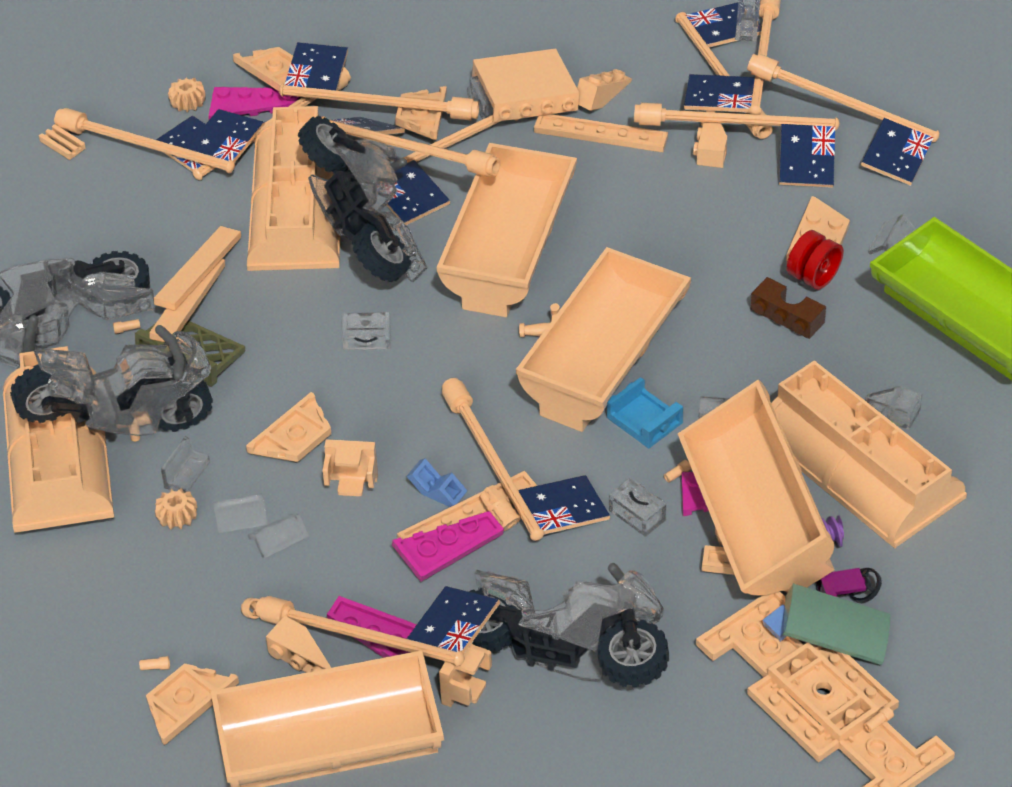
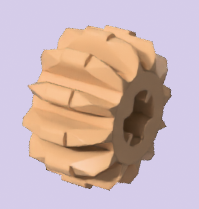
(187, 94)
(176, 508)

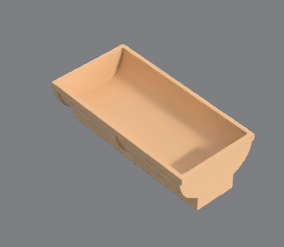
(285, 216)
(504, 228)
(599, 336)
(863, 456)
(54, 466)
(757, 495)
(327, 721)

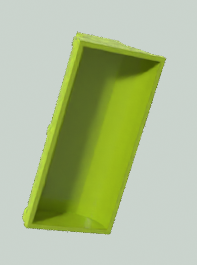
(953, 289)

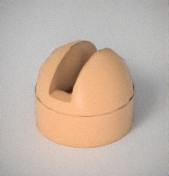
(249, 603)

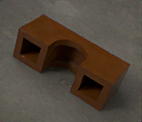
(802, 318)

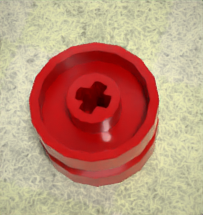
(815, 259)

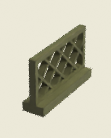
(143, 338)

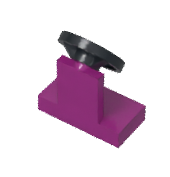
(849, 582)

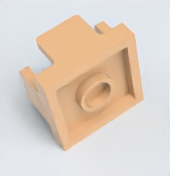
(351, 464)
(456, 681)

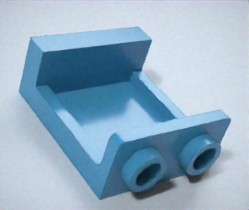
(643, 414)

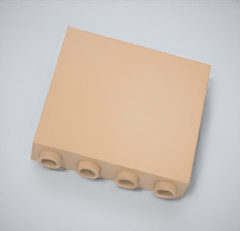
(526, 84)

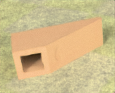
(599, 89)
(712, 145)
(295, 645)

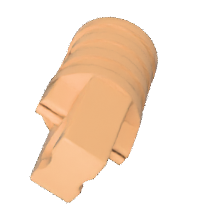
(500, 507)

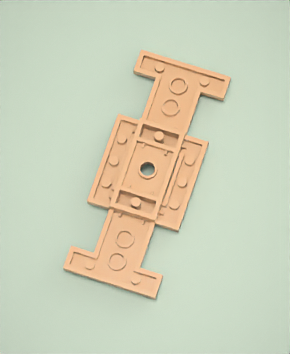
(853, 698)

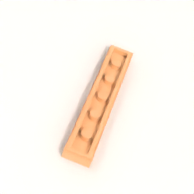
(601, 132)
(197, 268)
(176, 319)
(464, 509)

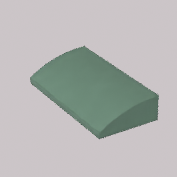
(836, 624)

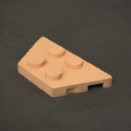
(268, 65)
(421, 120)
(822, 219)
(293, 433)
(184, 698)

